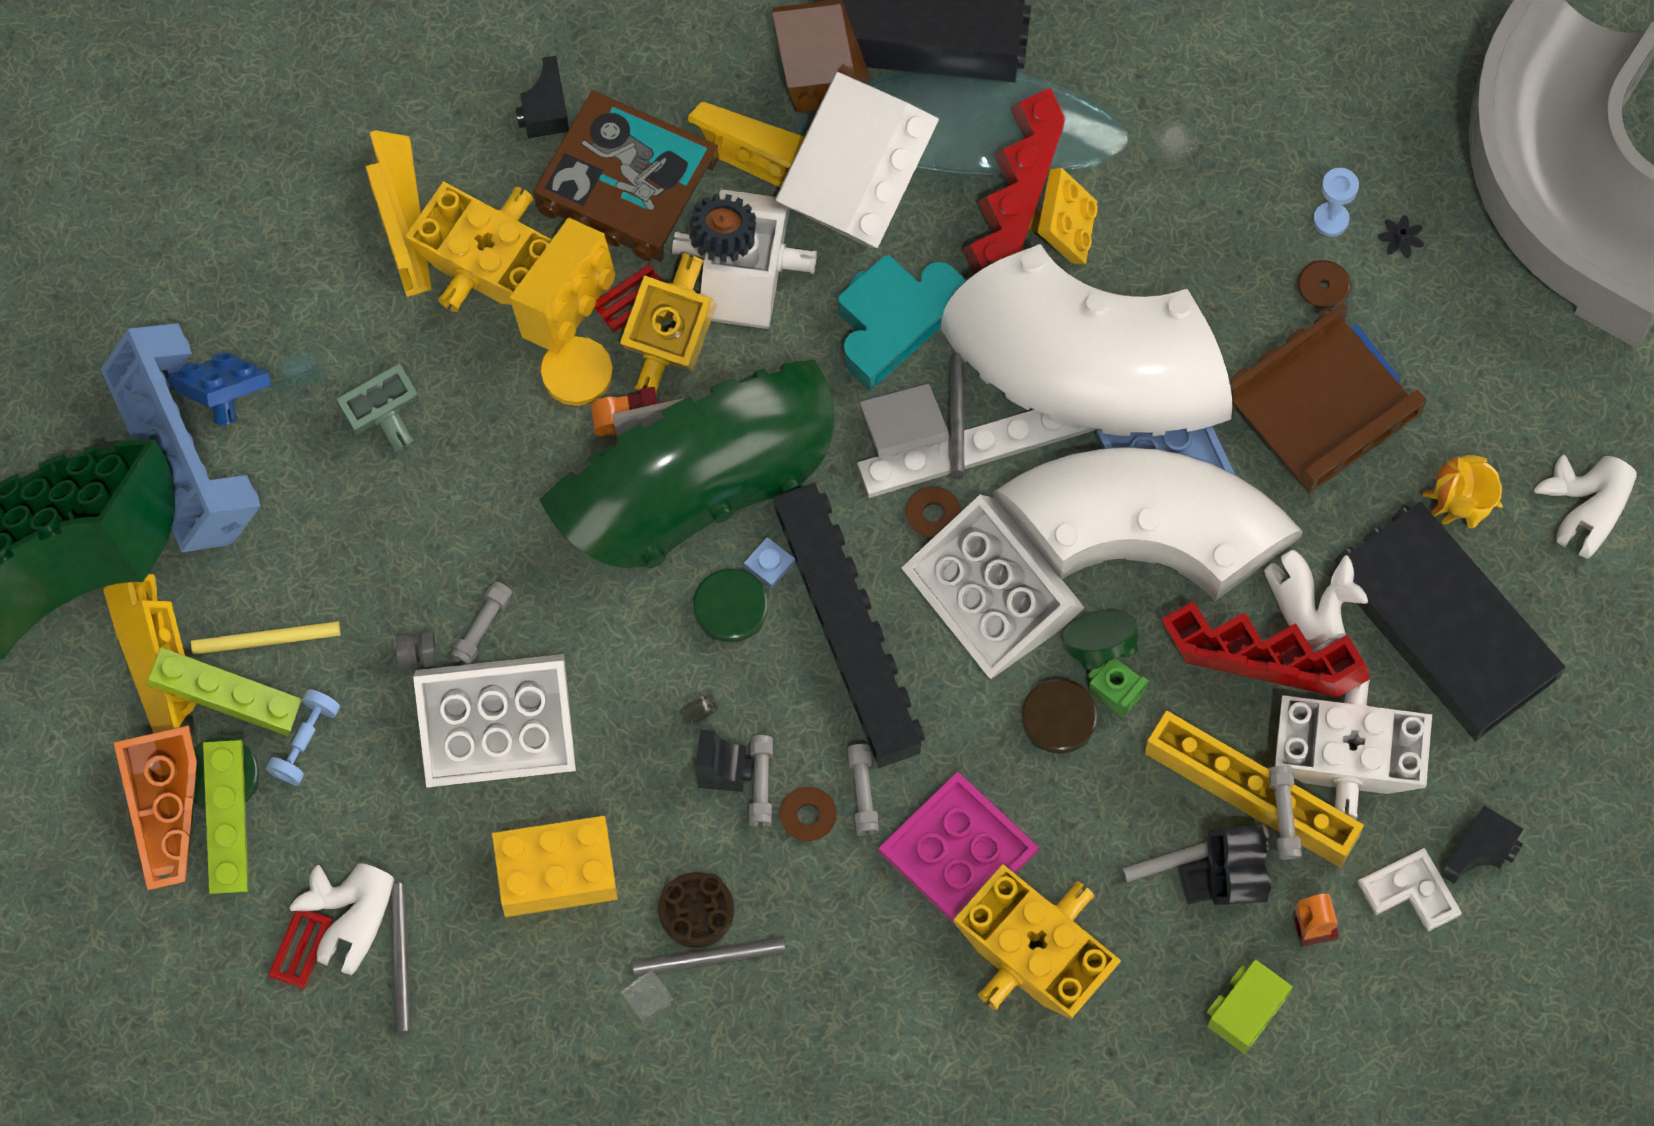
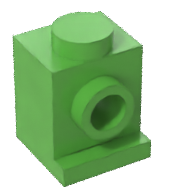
(1117, 697)

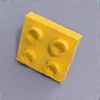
(1066, 216)

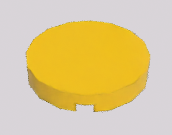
(577, 372)

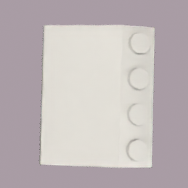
(856, 160)
(992, 586)
(494, 720)

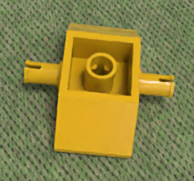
(456, 231)
(1008, 917)

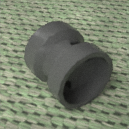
(407, 650)

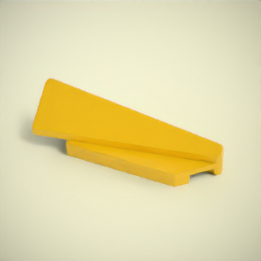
(748, 142)
(398, 204)
(142, 630)

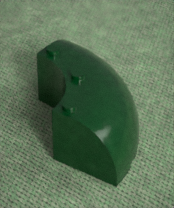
(696, 466)
(80, 529)

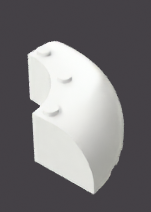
(1089, 351)
(1149, 511)

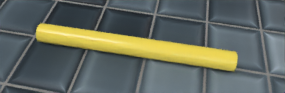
(265, 638)

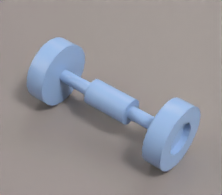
(1339, 188)
(319, 704)

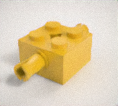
(658, 303)

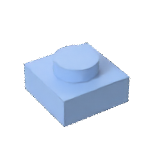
(769, 562)

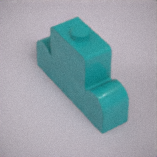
(892, 315)

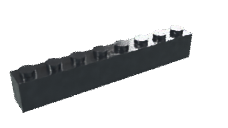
(847, 625)

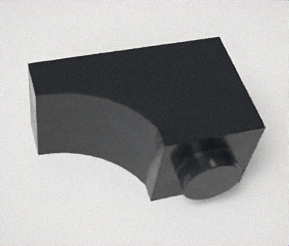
(544, 106)
(721, 763)
(1487, 842)

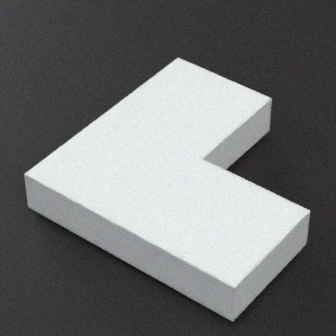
(1415, 880)

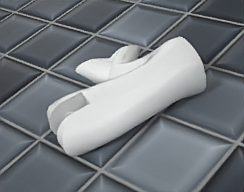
(1612, 483)
(1297, 600)
(369, 891)

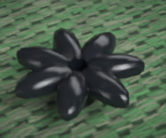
(1398, 240)

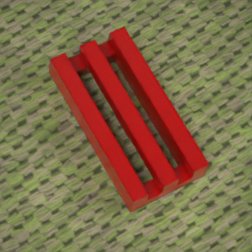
(618, 291)
(288, 978)

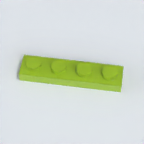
(224, 691)
(226, 817)

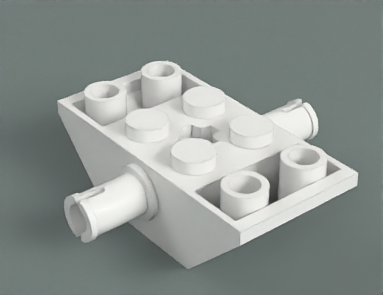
(748, 285)
(1389, 745)

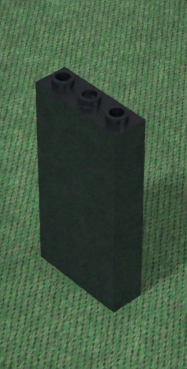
(943, 36)
(1450, 621)

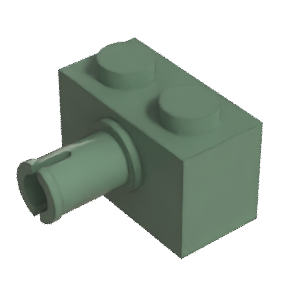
(380, 404)

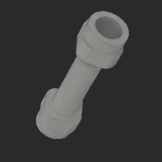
(496, 597)
(761, 750)
(860, 759)
(1288, 844)

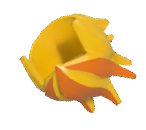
(1466, 489)

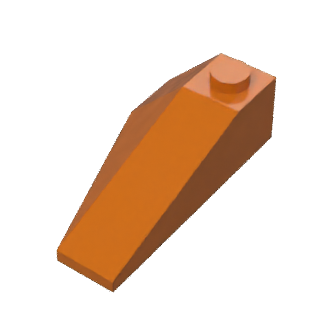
(159, 791)

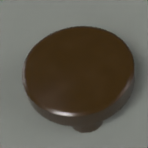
(1059, 716)
(696, 909)

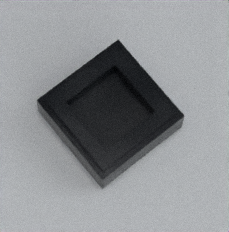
(1196, 881)

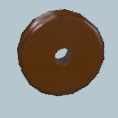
(1326, 272)

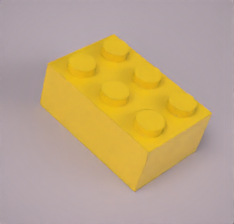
(563, 286)
(554, 866)

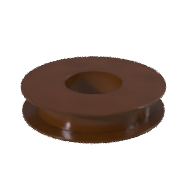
(926, 497)
(804, 797)

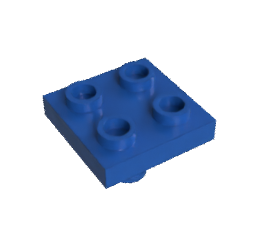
(218, 383)

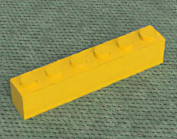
(1247, 787)

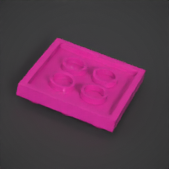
(956, 846)

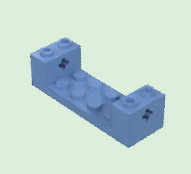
(137, 374)

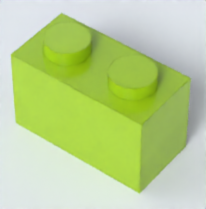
(1249, 1006)

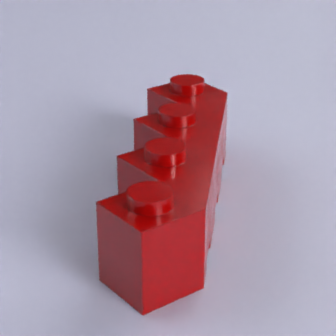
(1025, 171)
(1279, 660)

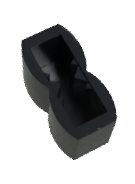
(1238, 865)

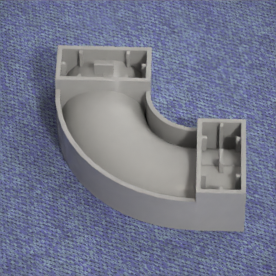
(1560, 163)

